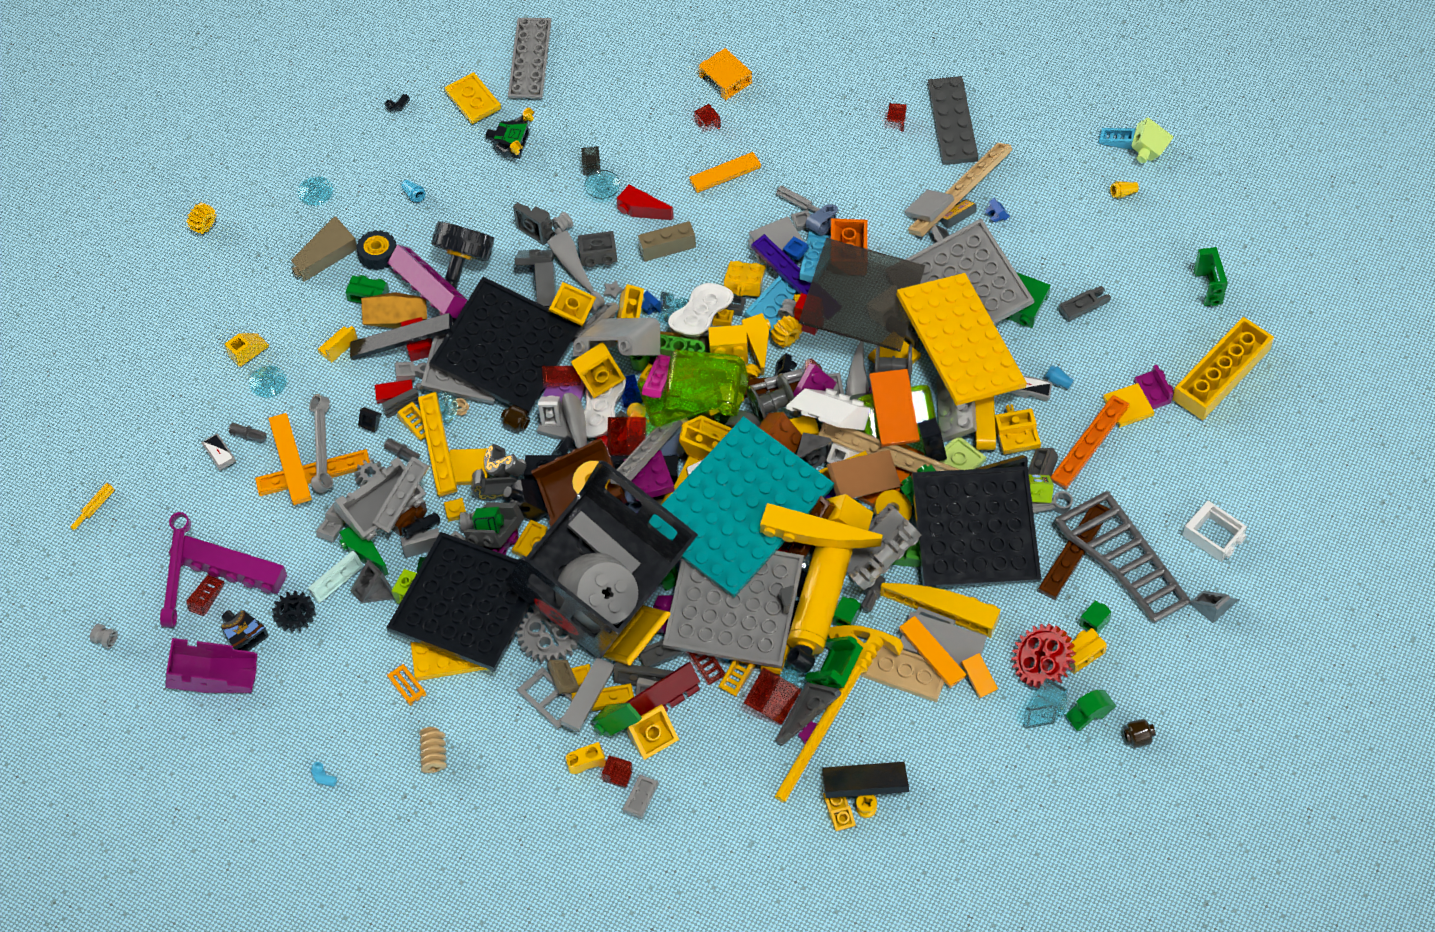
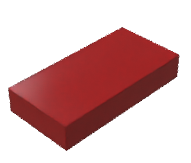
(392, 389)

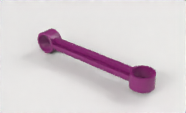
(168, 613)

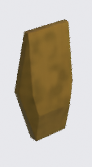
(391, 309)

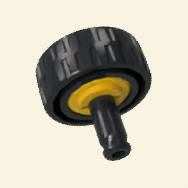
(461, 245)

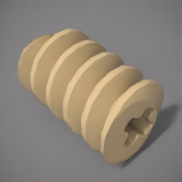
(432, 750)

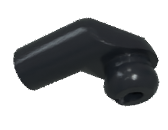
(399, 105)

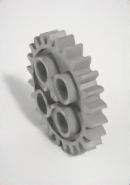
(532, 642)

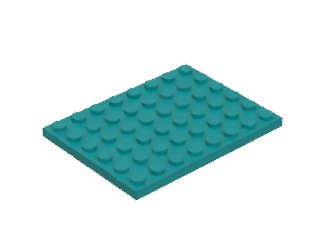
(728, 498)

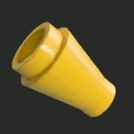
(1121, 189)

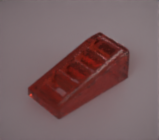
(200, 606)
(712, 660)

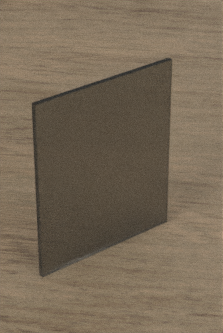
(857, 294)

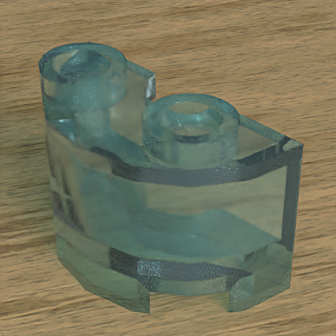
(670, 305)

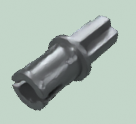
(247, 432)
(400, 449)
(872, 595)

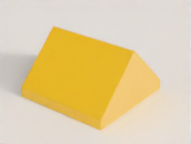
(572, 304)
(652, 732)

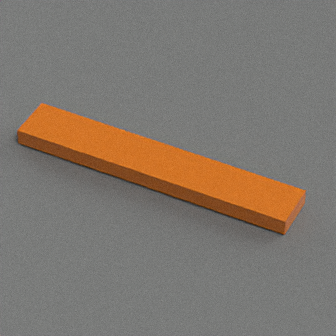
(1089, 442)

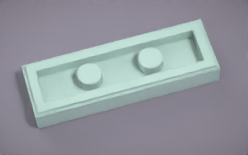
(335, 577)

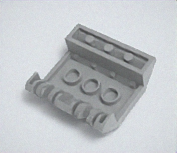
(871, 562)

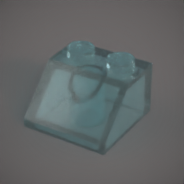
(1046, 705)

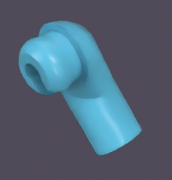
(320, 775)

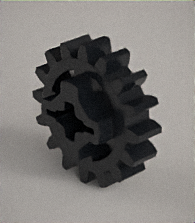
(293, 612)

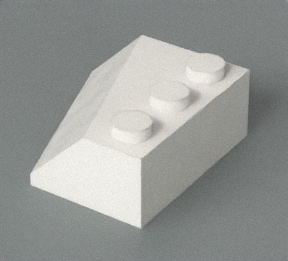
(831, 408)

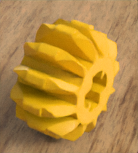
(201, 218)
(786, 331)

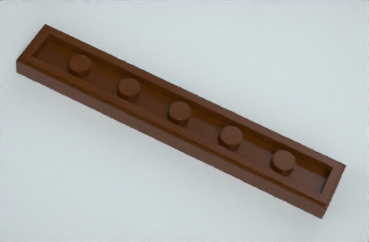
(1070, 557)

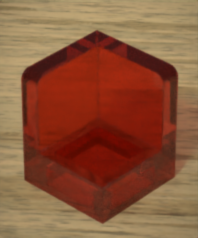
(897, 113)
(707, 115)
(617, 771)

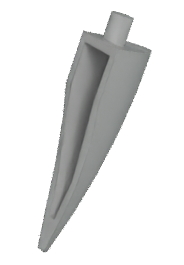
(566, 252)
(857, 379)
(575, 418)

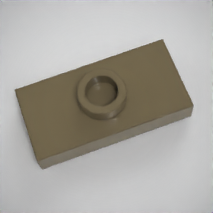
(563, 676)

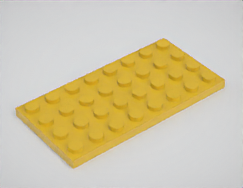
(961, 339)

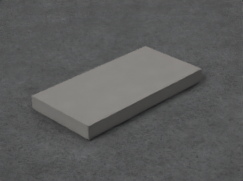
(955, 640)

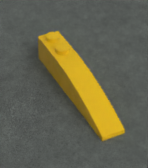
(813, 530)
(965, 610)

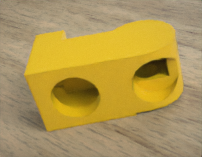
(585, 758)

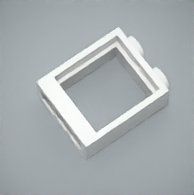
(1228, 522)

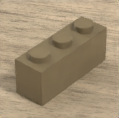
(667, 241)

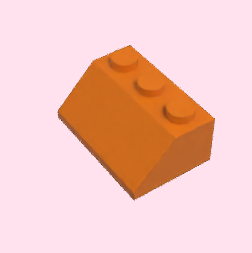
(850, 231)

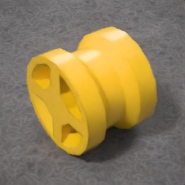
(866, 810)

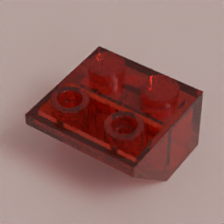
(626, 434)
(772, 696)

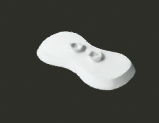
(698, 313)
(600, 408)

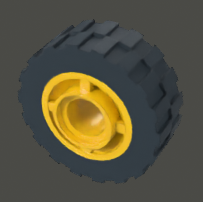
(375, 249)

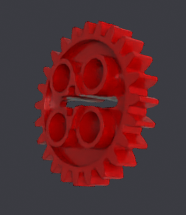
(1043, 655)

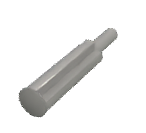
(796, 199)
(771, 382)

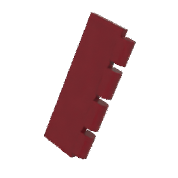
(667, 690)

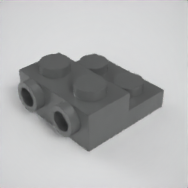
(534, 222)
(597, 248)

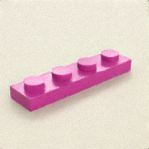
(657, 377)

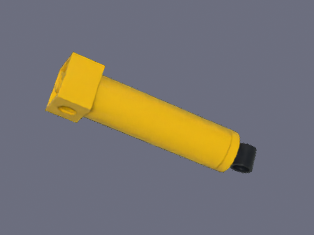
(823, 588)

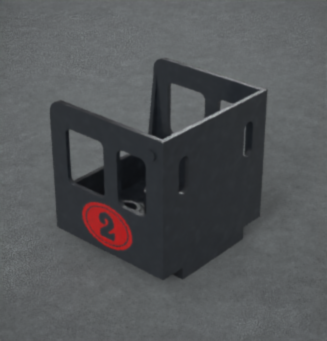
(538, 573)

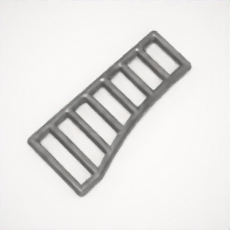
(1119, 573)

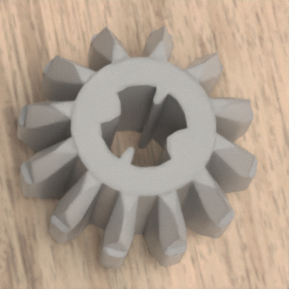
(364, 471)

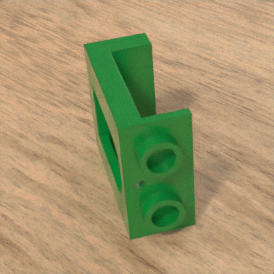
(1205, 265)

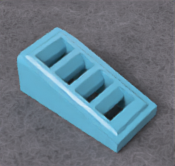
(1119, 142)

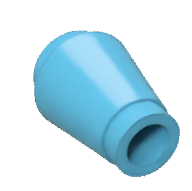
(414, 191)

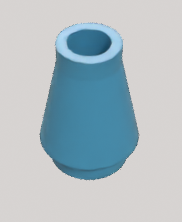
(1058, 377)

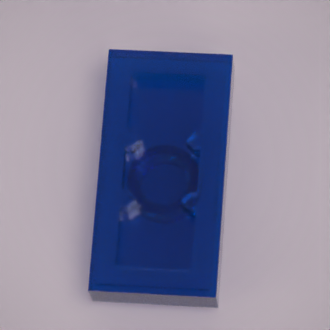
(631, 393)

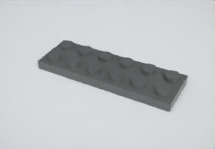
(952, 120)

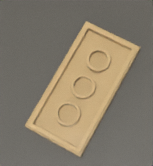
(906, 673)

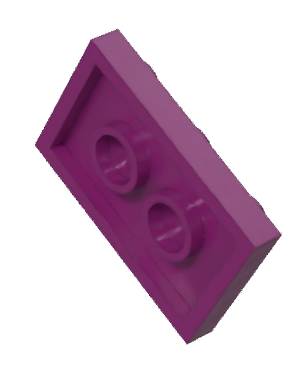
(654, 477)

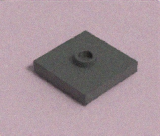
(529, 257)

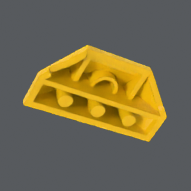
(701, 436)

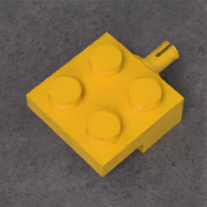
(745, 278)
(1017, 430)

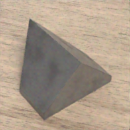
(371, 585)
(1212, 604)

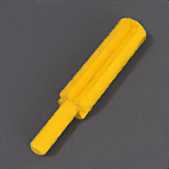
(90, 508)

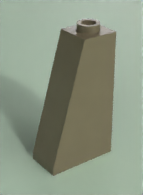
(323, 250)

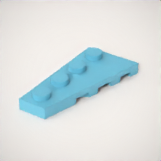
(812, 255)
(771, 301)

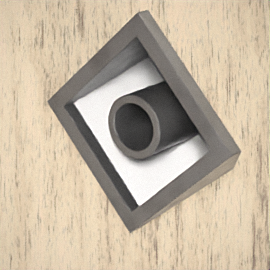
(814, 449)

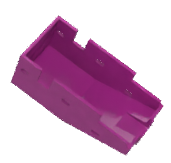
(210, 668)

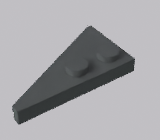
(810, 703)

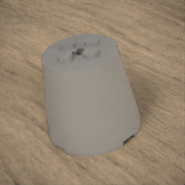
(592, 574)

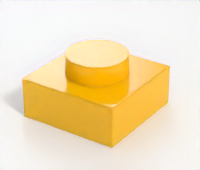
(454, 508)

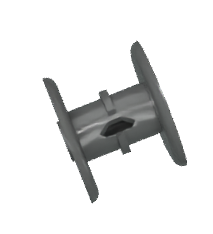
(889, 364)
(771, 400)

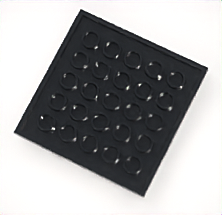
(503, 344)
(975, 527)
(462, 603)

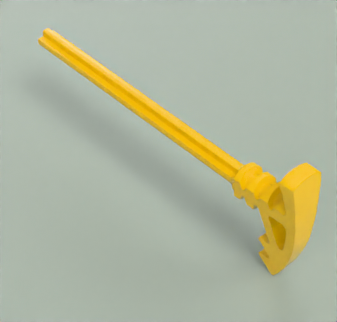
(874, 642)

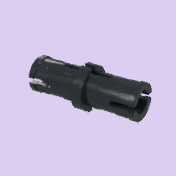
(420, 525)

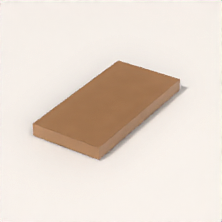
(864, 475)

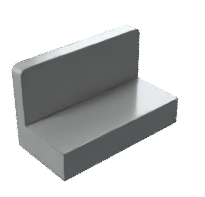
(419, 543)

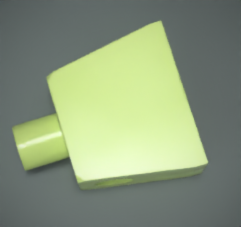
(1150, 140)

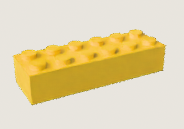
(1222, 368)

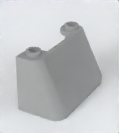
(634, 336)
(364, 504)

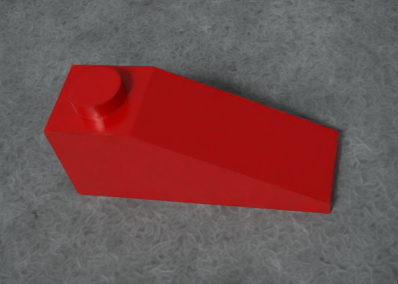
(642, 205)

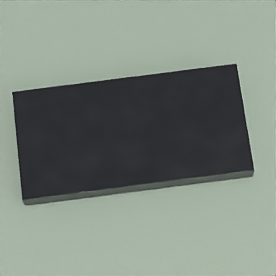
(865, 779)

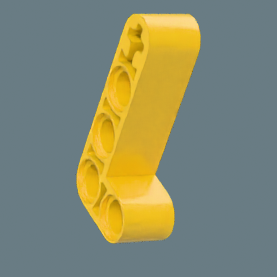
(985, 420)

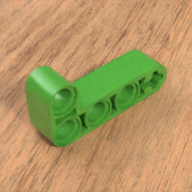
(669, 344)

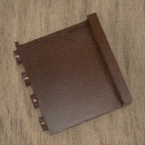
(557, 476)

